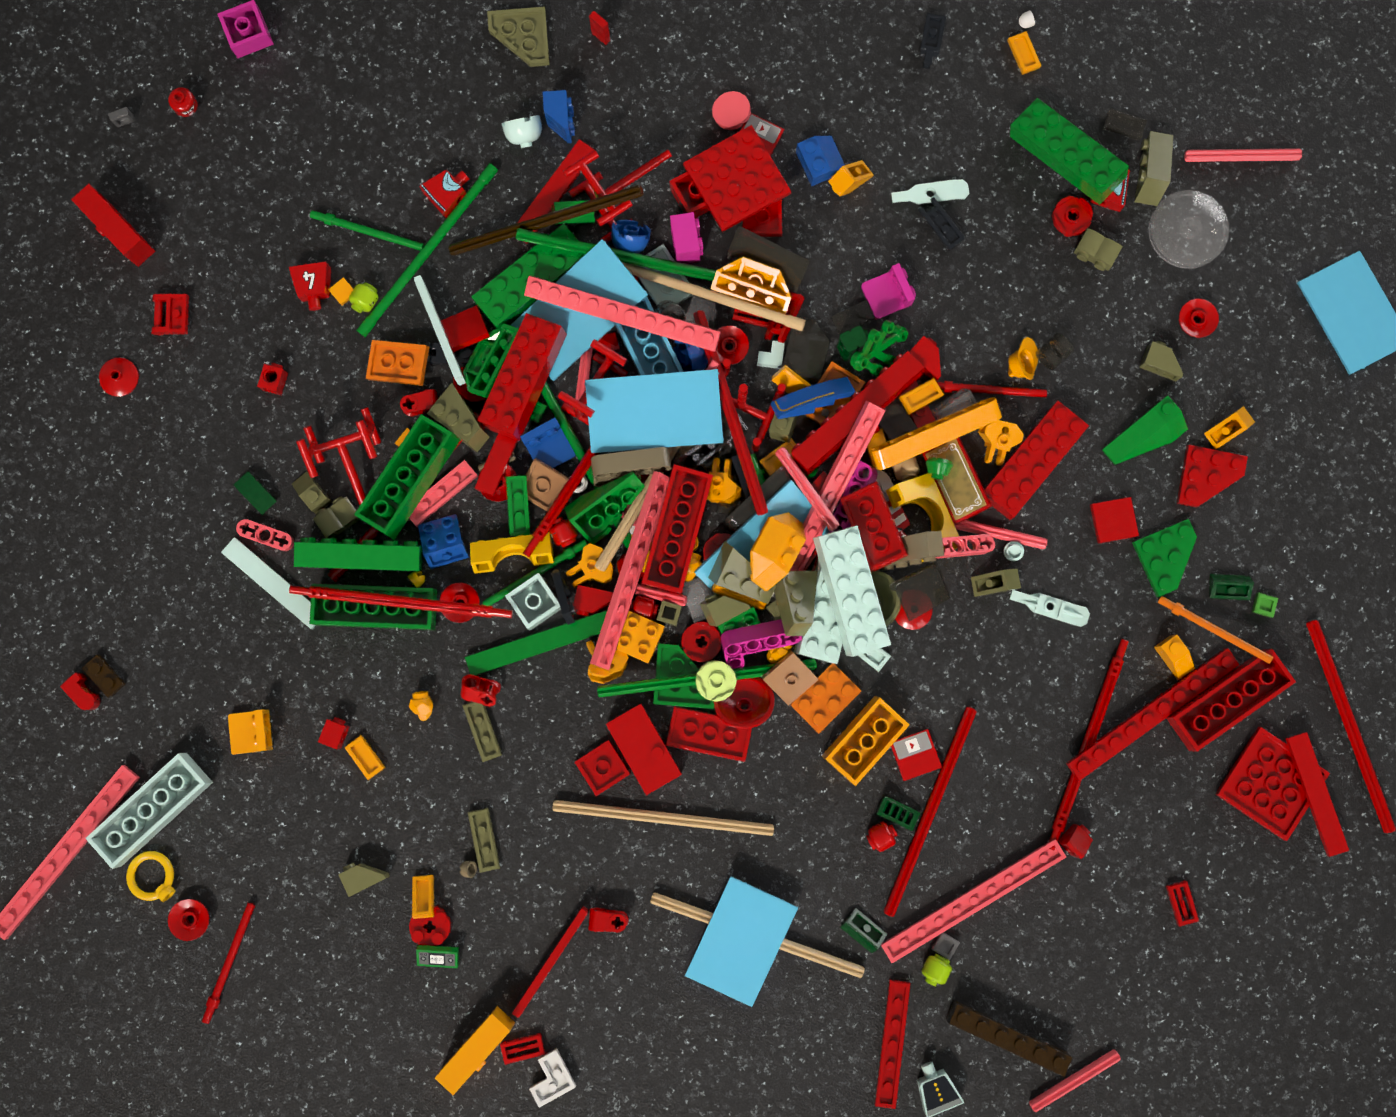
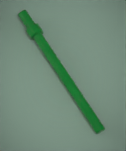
(331, 219)
(568, 553)

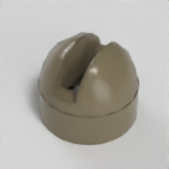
(469, 873)

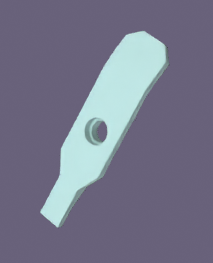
(942, 192)
(1062, 610)

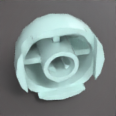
(523, 130)

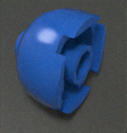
(629, 236)
(690, 356)

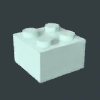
(533, 601)

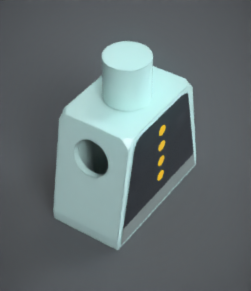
(937, 1091)

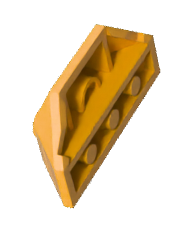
(753, 283)
(776, 549)

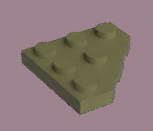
(522, 33)

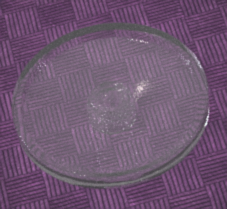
(1188, 229)

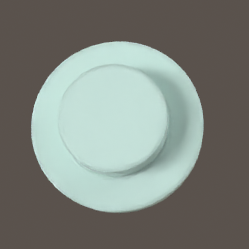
(1013, 551)

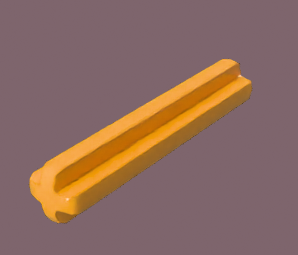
(739, 597)

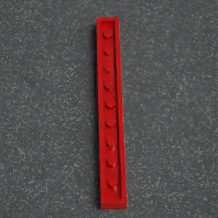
(1152, 714)

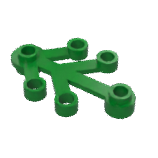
(861, 359)

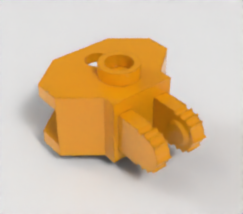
(1000, 436)
(723, 484)
(589, 558)
(616, 668)

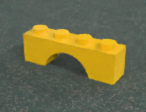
(487, 554)

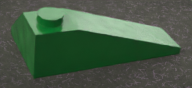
(1152, 430)
(599, 509)

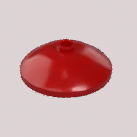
(748, 693)

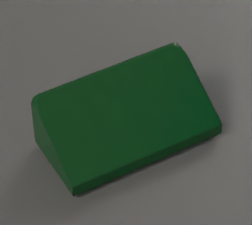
(1230, 587)
(864, 930)

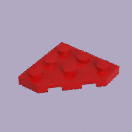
(1207, 474)

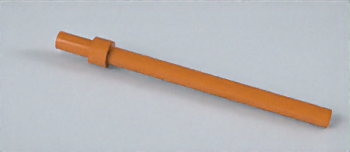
(1178, 609)

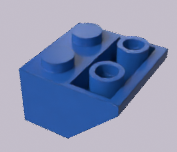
(559, 113)

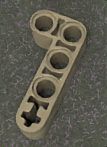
(641, 462)

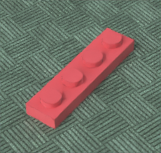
(443, 492)

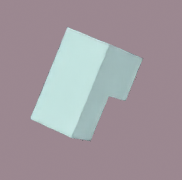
(772, 359)

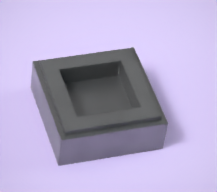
(121, 117)
(945, 945)

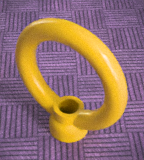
(165, 890)

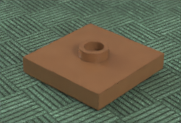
(544, 484)
(790, 678)

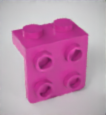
(889, 292)

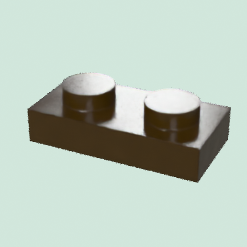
(103, 676)

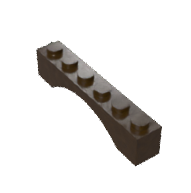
(1008, 1038)

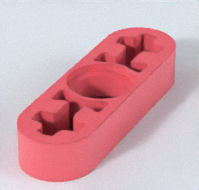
(249, 535)

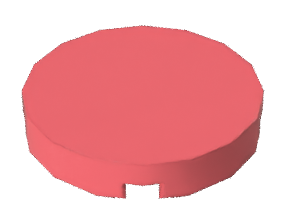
(731, 110)

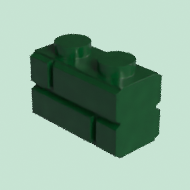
(851, 342)

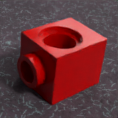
(276, 386)
(334, 733)

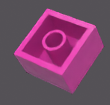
(245, 29)
(685, 238)

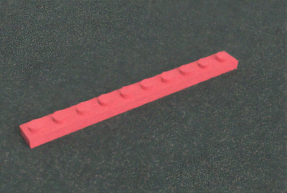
(622, 313)
(839, 477)
(630, 572)
(65, 850)
(972, 901)

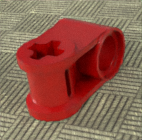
(421, 402)
(478, 690)
(603, 920)

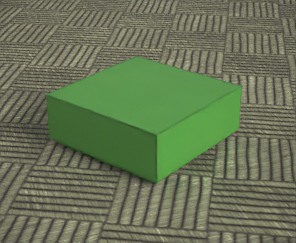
(1265, 605)

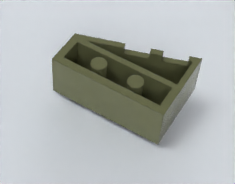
(1154, 168)
(457, 416)
(734, 573)
(796, 601)

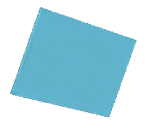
(1352, 311)
(741, 941)

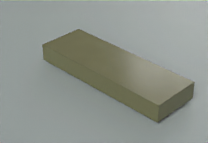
(482, 731)
(484, 840)

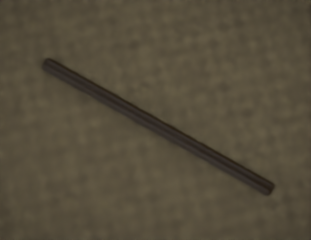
(547, 219)

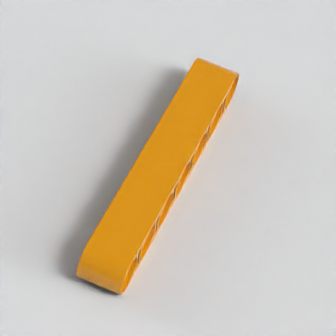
(936, 433)

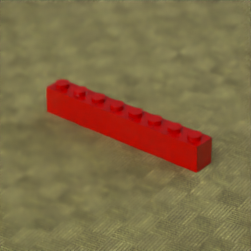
(835, 430)

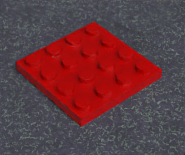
(737, 178)
(1267, 785)

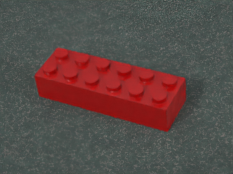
(522, 377)
(1034, 459)
(677, 529)
(1230, 700)

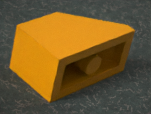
(850, 177)
(1229, 427)
(1175, 656)

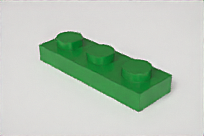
(517, 505)

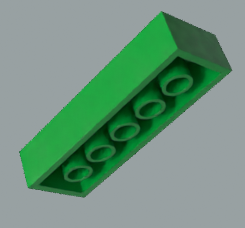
(1068, 151)
(504, 297)
(407, 477)
(356, 555)
(365, 615)

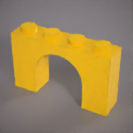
(926, 494)

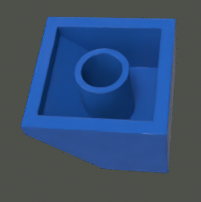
(819, 158)

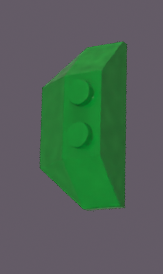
(488, 359)

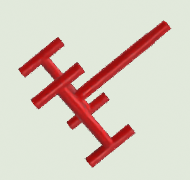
(592, 180)
(740, 404)
(578, 408)
(365, 433)

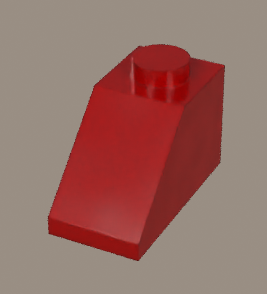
(928, 355)
(591, 600)
(1076, 840)

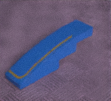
(811, 397)

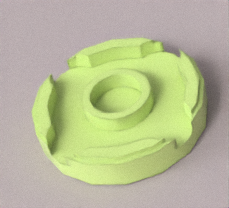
(715, 680)

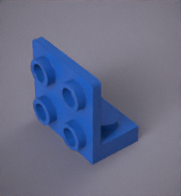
(548, 444)
(442, 541)

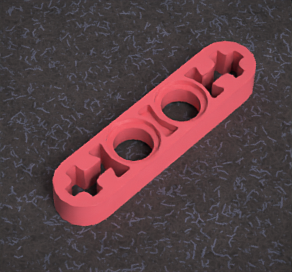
(963, 549)

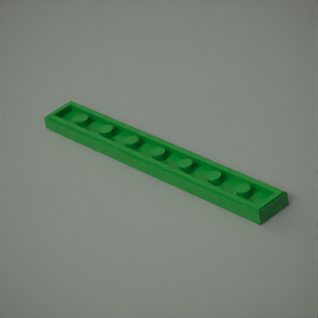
(535, 644)

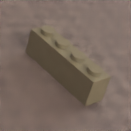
(920, 547)

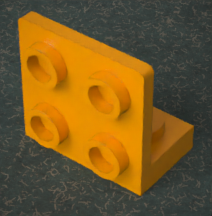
(639, 637)
(250, 732)

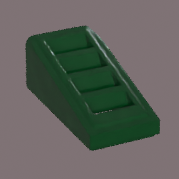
(882, 806)

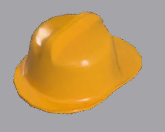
(1023, 361)

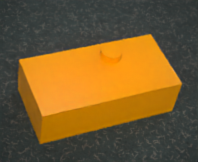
(865, 740)
(475, 1050)

